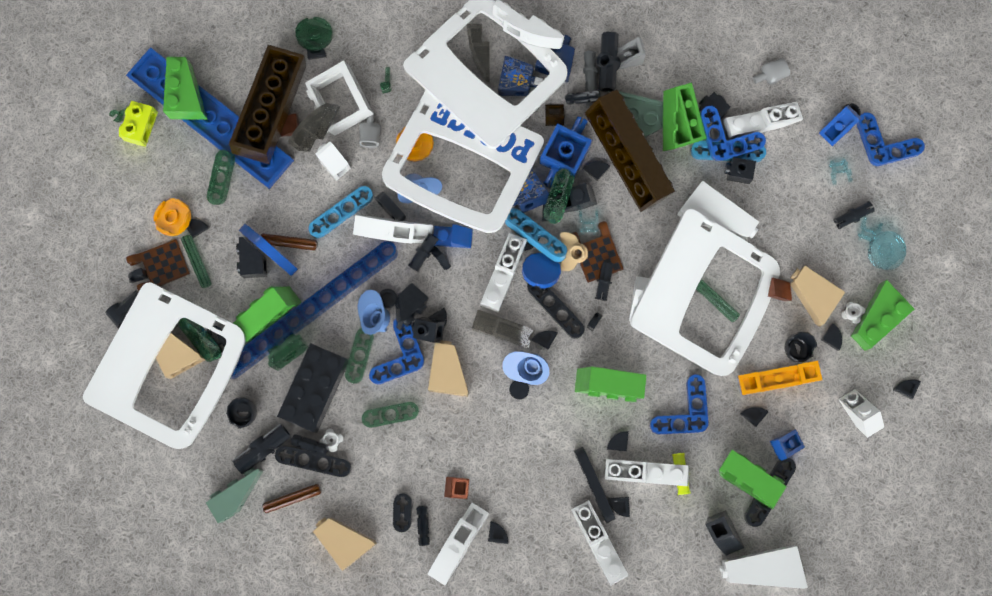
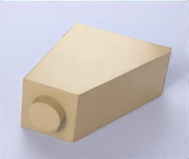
(816, 294)
(177, 357)
(446, 371)
(342, 542)

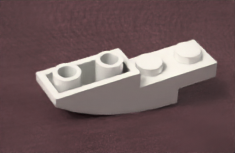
(533, 31)
(764, 120)
(391, 229)
(503, 272)
(647, 472)
(458, 543)
(599, 543)

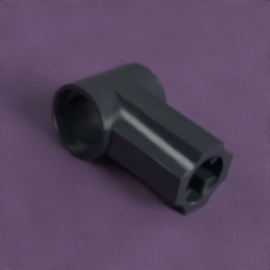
(118, 311)

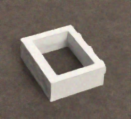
(340, 70)

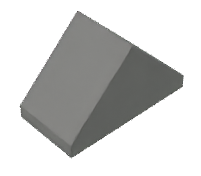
(632, 53)

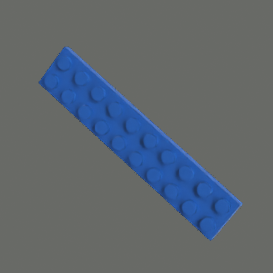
(218, 129)

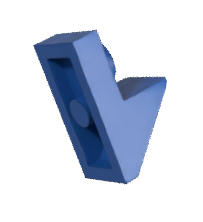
(840, 125)
(453, 236)
(787, 445)

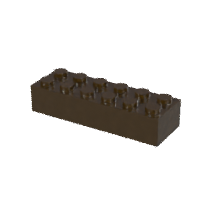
(268, 104)
(629, 150)

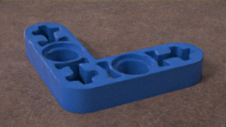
(727, 146)
(885, 151)
(268, 249)
(407, 354)
(701, 413)

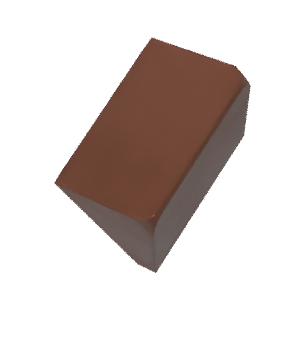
(290, 125)
(780, 290)
(456, 488)

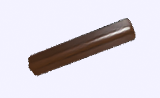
(290, 242)
(291, 498)

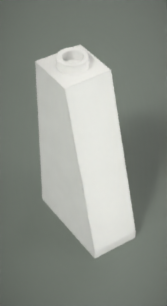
(721, 211)
(769, 568)

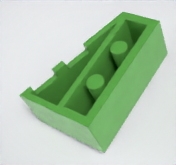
(181, 91)
(681, 118)
(266, 311)
(882, 315)
(610, 383)
(752, 479)

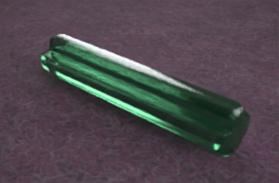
(196, 261)
(717, 301)

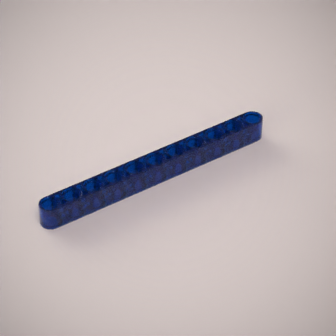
(316, 301)

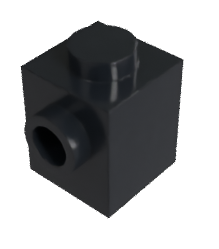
(716, 101)
(740, 170)
(428, 329)

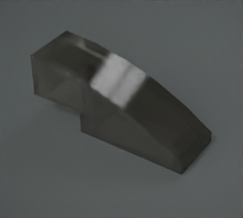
(479, 51)
(313, 127)
(502, 329)

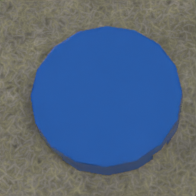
(541, 270)

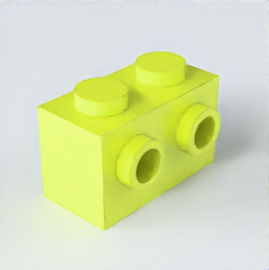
(138, 123)

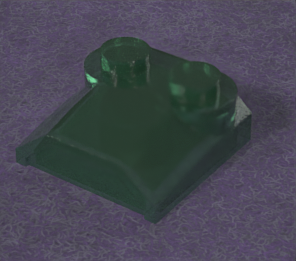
(286, 352)

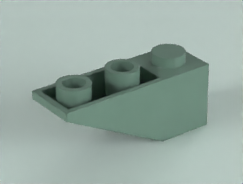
(230, 501)

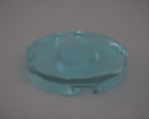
(887, 250)

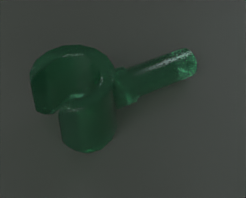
(386, 85)
(120, 115)

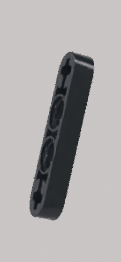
(557, 306)
(313, 461)
(594, 485)
(751, 510)

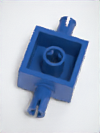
(560, 141)

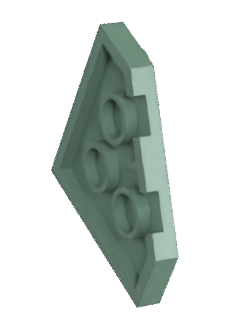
(646, 111)

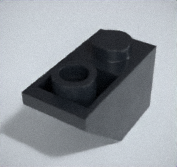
(580, 198)
(251, 262)
(409, 304)
(724, 533)

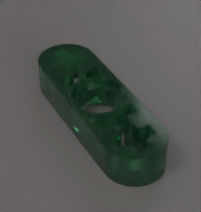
(213, 179)
(557, 187)
(368, 342)
(205, 344)
(376, 423)

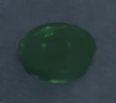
(314, 33)

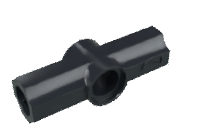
(608, 61)
(261, 448)

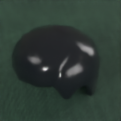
(805, 341)
(241, 404)

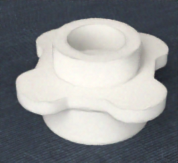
(850, 307)
(336, 440)

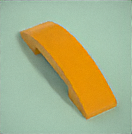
(780, 378)

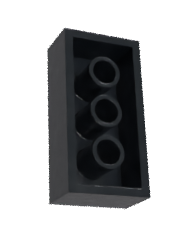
(313, 388)

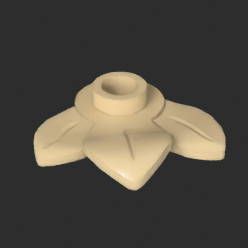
(572, 245)

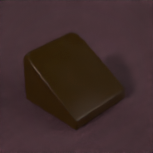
(554, 114)

